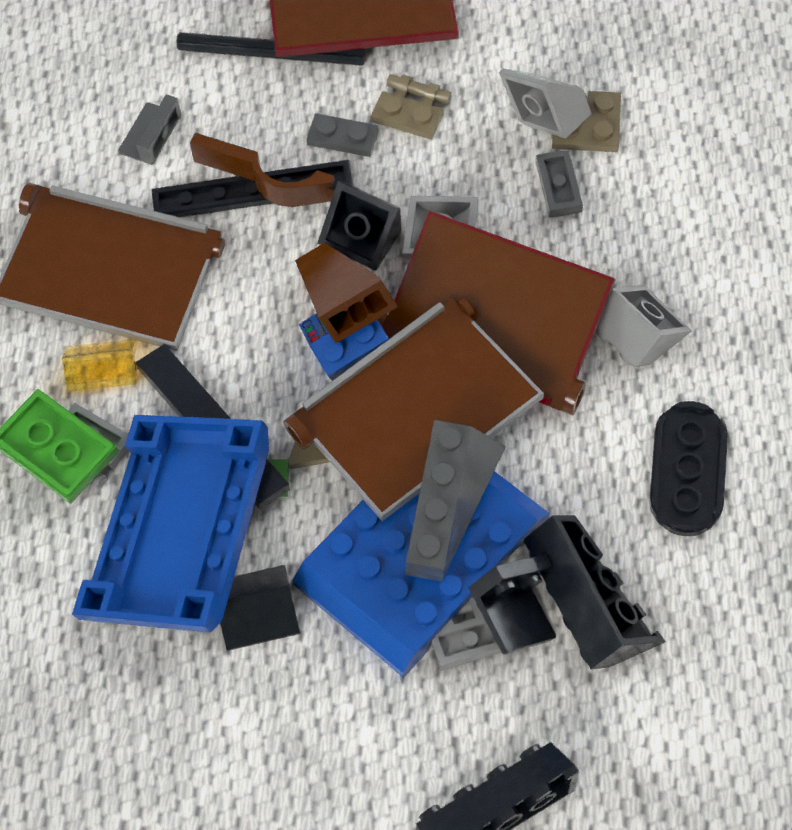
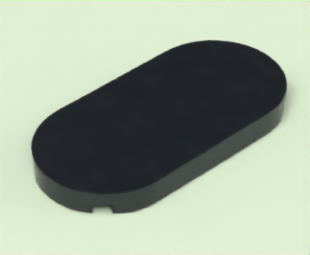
(688, 469)

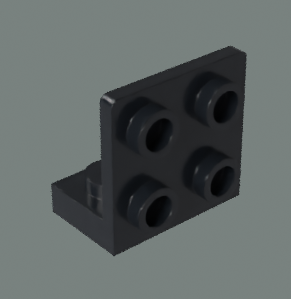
(512, 606)

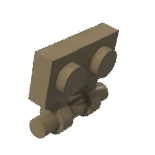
(407, 114)

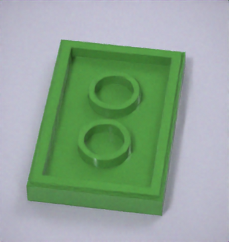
(55, 446)

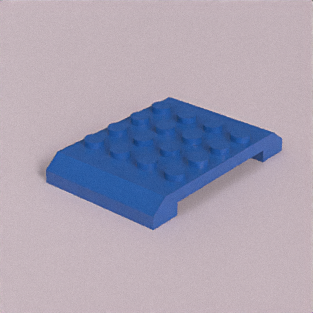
(177, 523)
(363, 581)

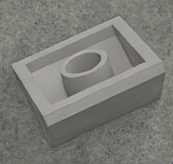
(454, 207)

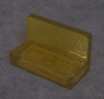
(100, 365)

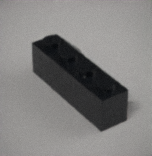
(590, 594)
(508, 795)

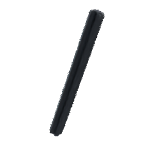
(259, 48)

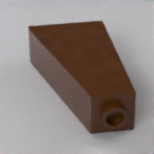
(343, 291)

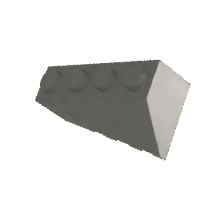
(452, 485)

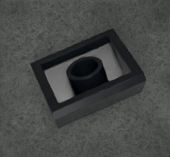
(360, 225)
(259, 609)

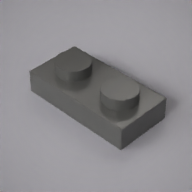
(342, 135)
(559, 183)

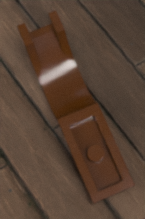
(246, 164)

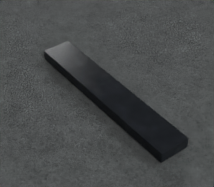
(235, 191)
(190, 399)

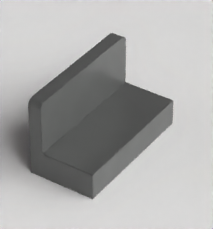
(151, 130)

